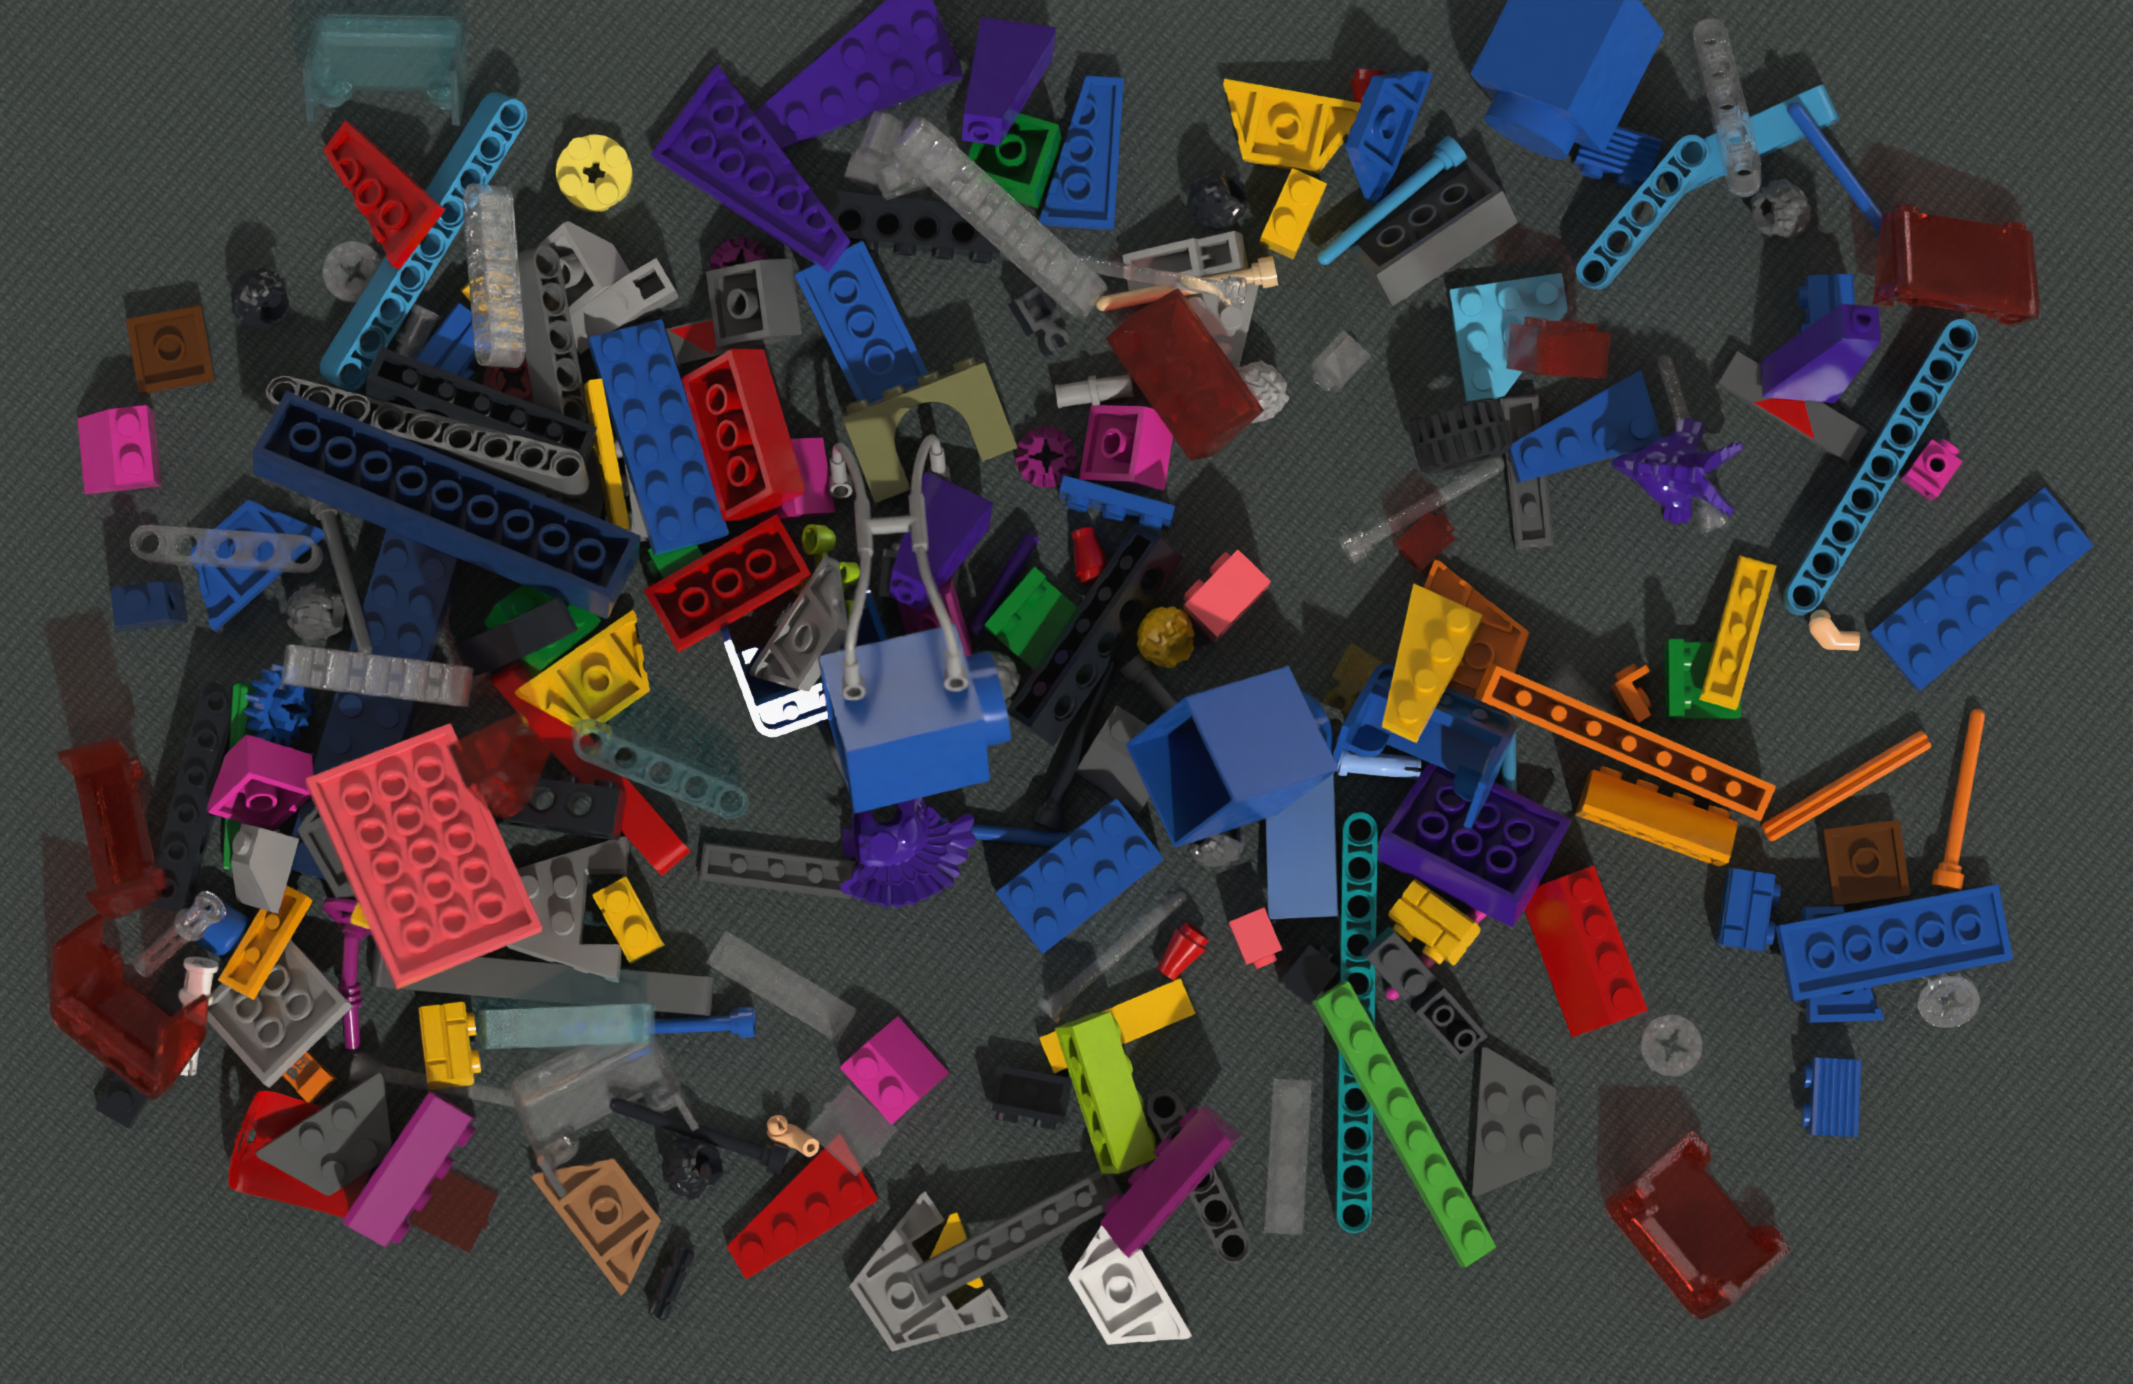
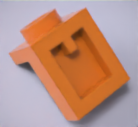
(1632, 700)

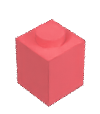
(1255, 938)

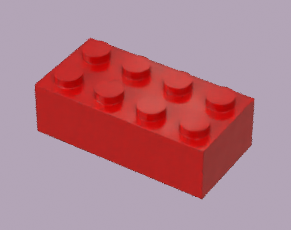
(743, 434)

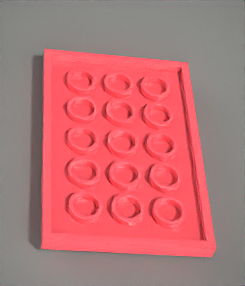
(422, 857)

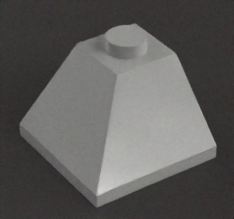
(586, 263)
(261, 866)

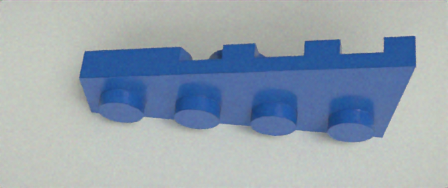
(1087, 170)
(1596, 430)

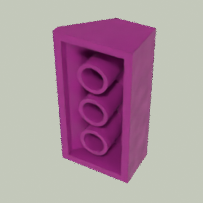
(409, 1170)
(1168, 1180)

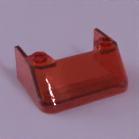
(115, 827)
(116, 1020)

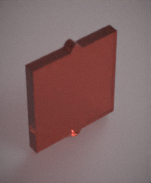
(455, 1211)

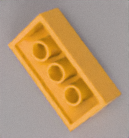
(1656, 817)

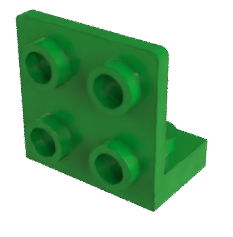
(1031, 618)
(1683, 680)

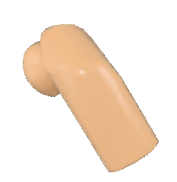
(1828, 634)
(791, 1135)

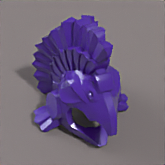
(1675, 471)
(905, 856)

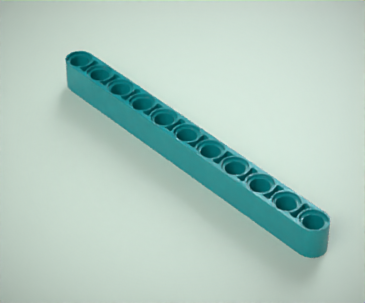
(1351, 964)

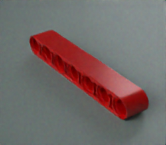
(640, 820)

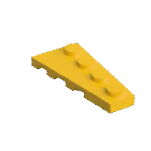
(1428, 655)

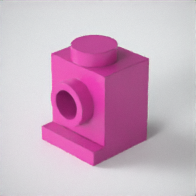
(1923, 478)

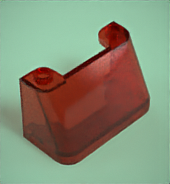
(1957, 266)
(1693, 1230)

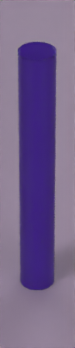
(1003, 583)

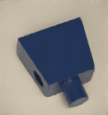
(148, 605)

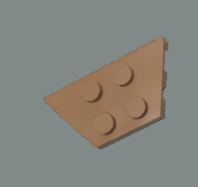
(605, 1216)

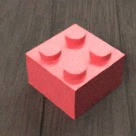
(1225, 595)

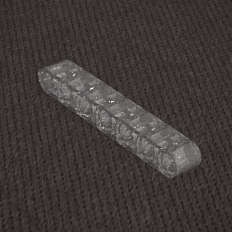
(999, 218)

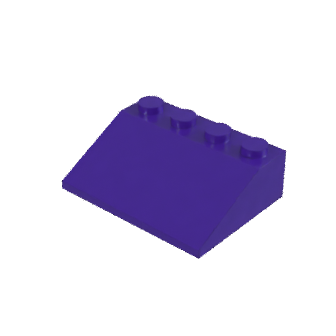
(1485, 867)

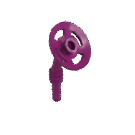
(349, 986)

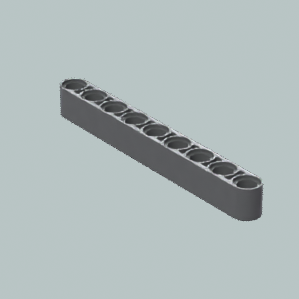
(449, 435)
(560, 984)

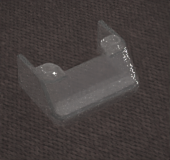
(577, 1091)

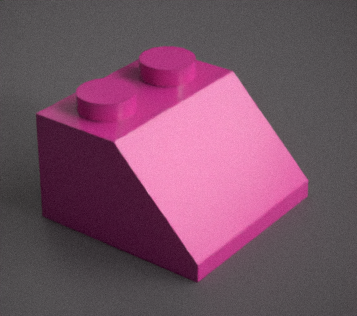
(1126, 448)
(119, 450)
(261, 783)
(894, 1070)

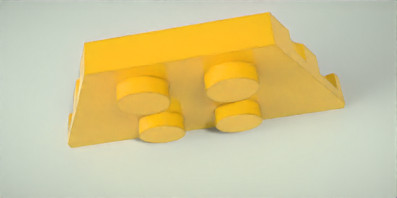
(1288, 126)
(594, 678)

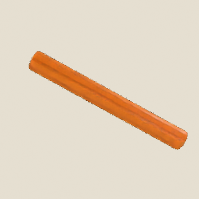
(1846, 786)

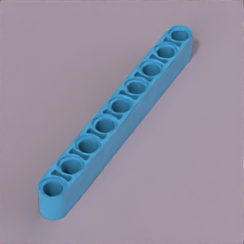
(421, 264)
(1892, 453)

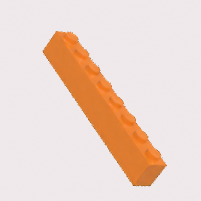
(1624, 741)

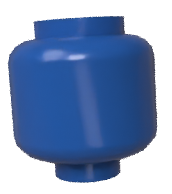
(226, 935)

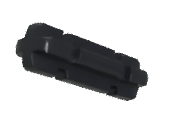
(671, 1282)

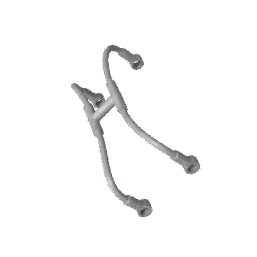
(841, 487)

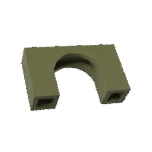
(874, 423)

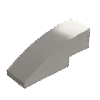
(1192, 257)

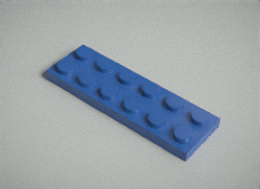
(657, 437)
(1981, 589)
(1894, 943)

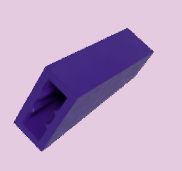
(1003, 76)
(1823, 356)
(954, 527)

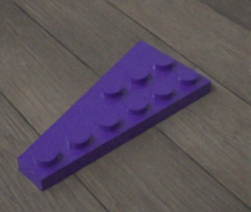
(875, 66)
(738, 163)

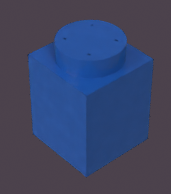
(1564, 70)
(909, 729)
(1233, 755)

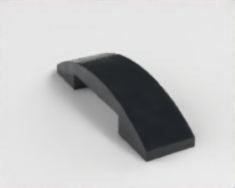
(515, 637)

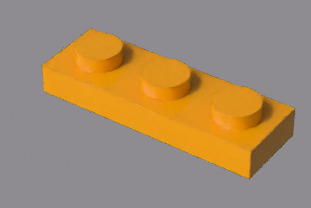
(264, 944)

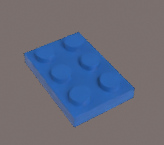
(1116, 504)

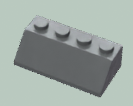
(1433, 231)

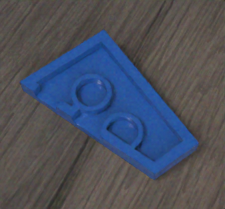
(1844, 1006)

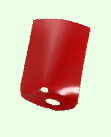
(269, 1117)

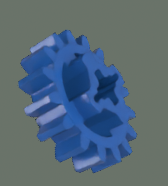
(278, 708)

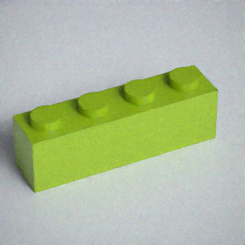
(1107, 1092)

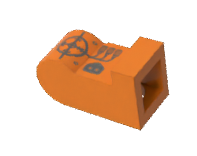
(309, 1077)

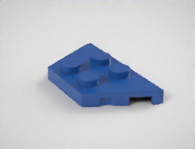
(1384, 128)
(232, 589)

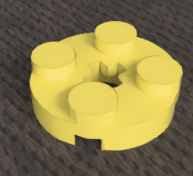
(606, 191)

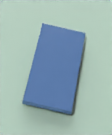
(1303, 856)

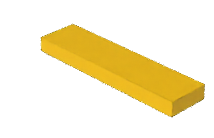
(606, 454)
(1737, 632)
(1135, 1018)

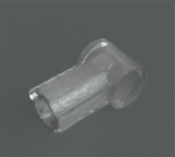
(875, 146)

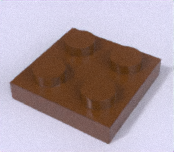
(170, 350)
(1865, 862)

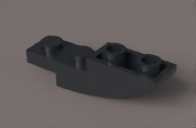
(1424, 993)

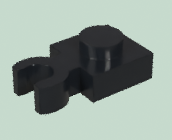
(1037, 315)

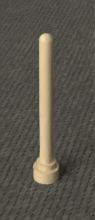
(1260, 273)

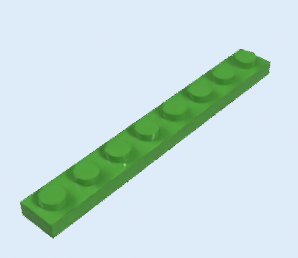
(1404, 1124)

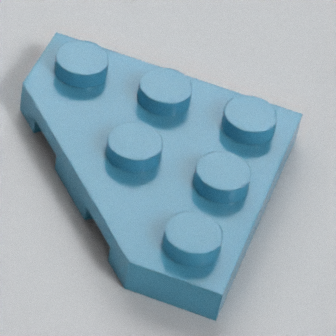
(1483, 328)

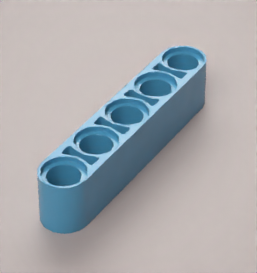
(1771, 129)
(1662, 204)

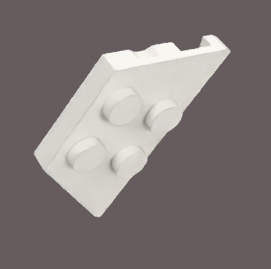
(1124, 1295)

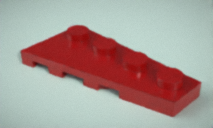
(383, 192)
(806, 1208)

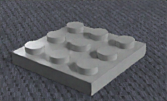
(283, 1019)

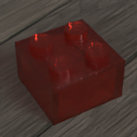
(1558, 348)

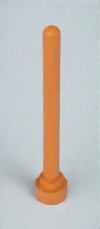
(1948, 874)

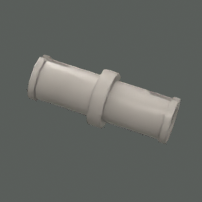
(1094, 390)

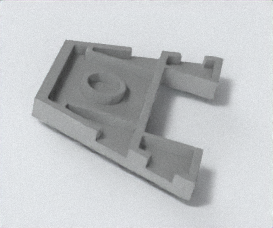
(559, 899)
(892, 1301)

